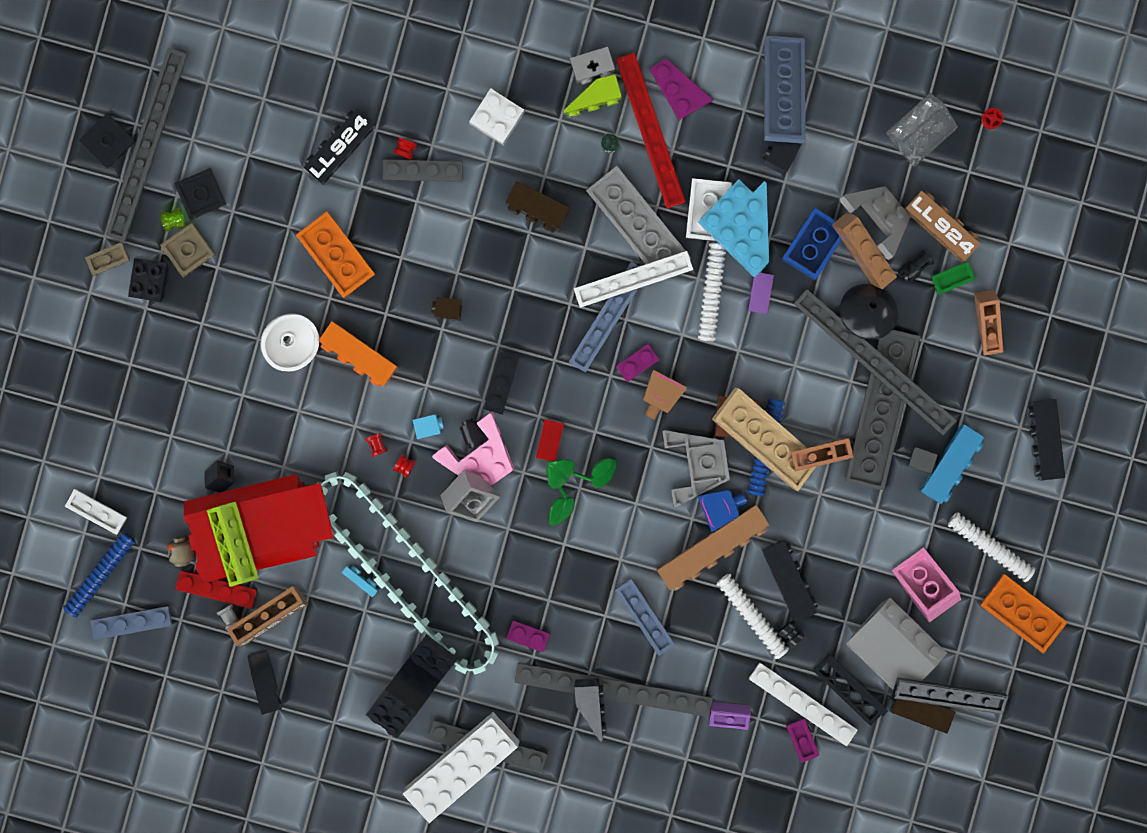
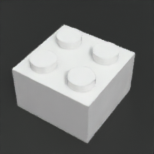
(497, 117)

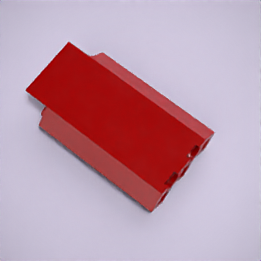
(278, 517)

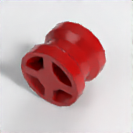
(995, 117)
(405, 148)
(404, 465)

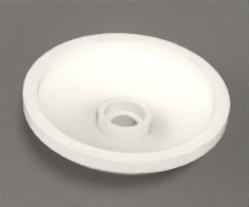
(299, 347)

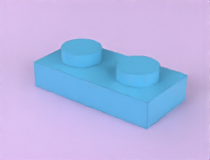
(354, 575)

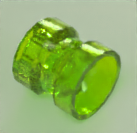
(172, 219)

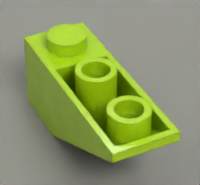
(600, 92)

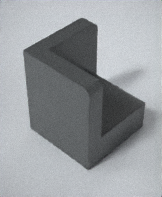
(922, 460)

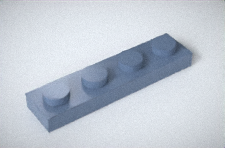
(645, 617)
(131, 623)

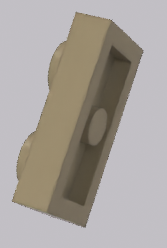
(107, 259)

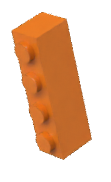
(358, 354)

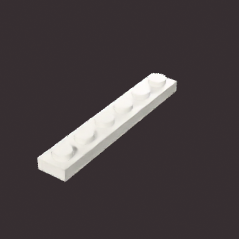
(633, 279)
(803, 704)

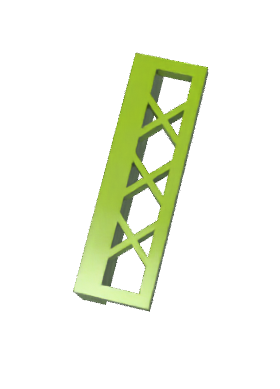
(234, 543)

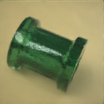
(609, 149)

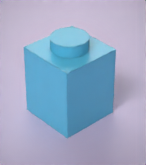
(428, 426)

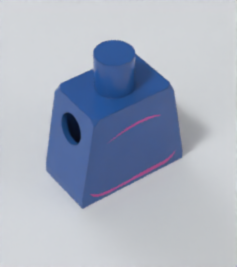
(721, 507)

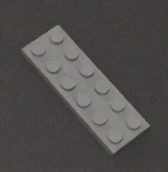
(634, 218)

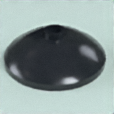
(861, 318)

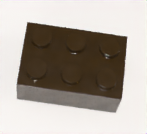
(537, 207)

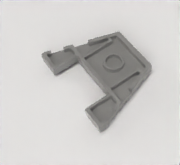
(884, 211)
(706, 464)

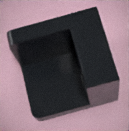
(219, 476)

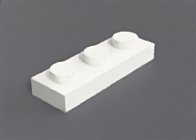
(96, 511)

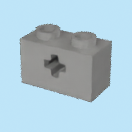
(598, 57)

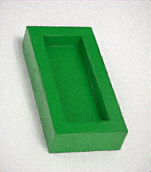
(953, 278)

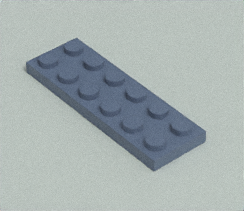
(784, 89)

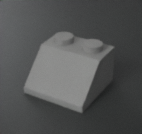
(469, 496)

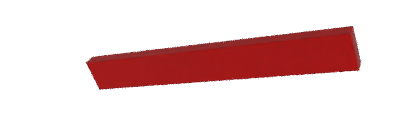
(650, 130)

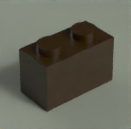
(447, 309)

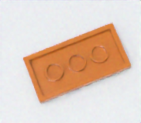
(335, 254)
(1023, 613)

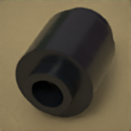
(471, 433)

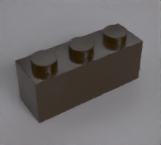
(930, 715)

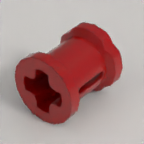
(376, 444)

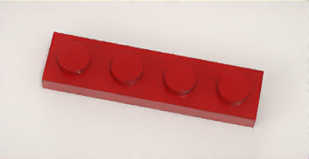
(216, 590)

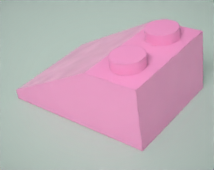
(926, 585)

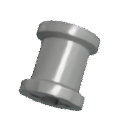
(228, 616)

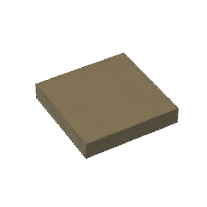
(187, 249)

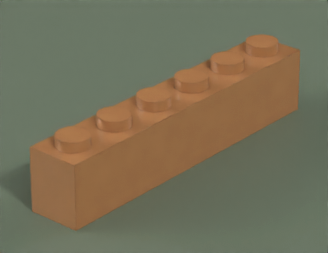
(712, 547)

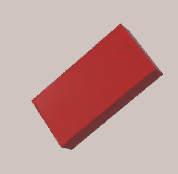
(549, 440)

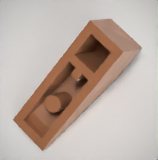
(989, 321)
(822, 454)

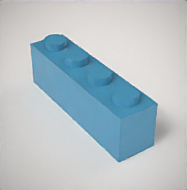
(951, 464)

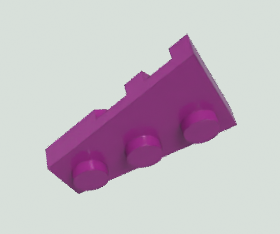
(678, 89)

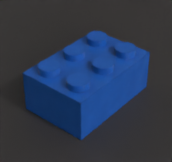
(813, 245)

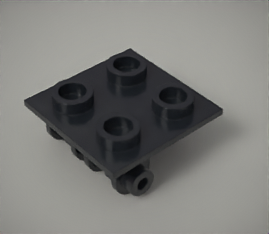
(148, 280)

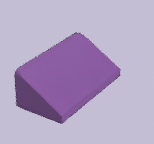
(760, 293)
(730, 715)

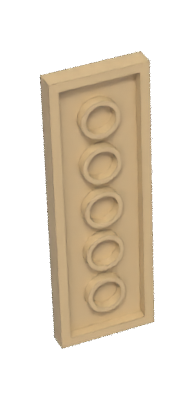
(762, 437)

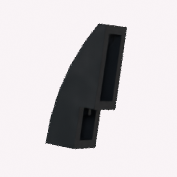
(264, 682)

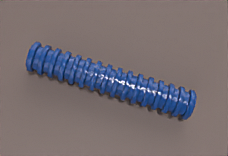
(760, 471)
(99, 574)

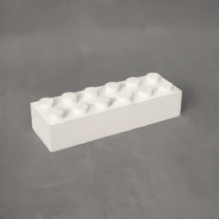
(461, 767)

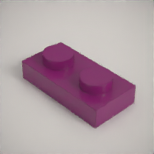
(637, 363)
(528, 636)
(802, 740)

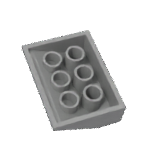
(895, 645)

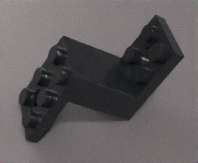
(411, 686)

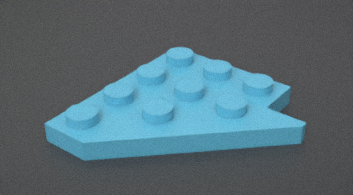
(741, 225)

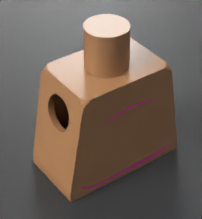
(661, 394)

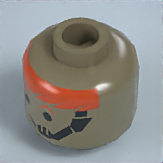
(180, 552)

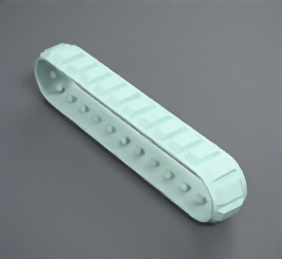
(429, 564)

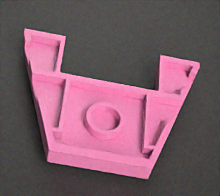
(488, 460)

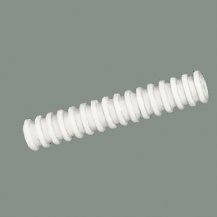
(712, 292)
(991, 547)
(752, 616)

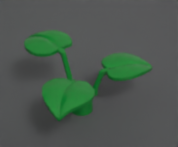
(559, 473)

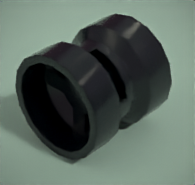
(790, 633)

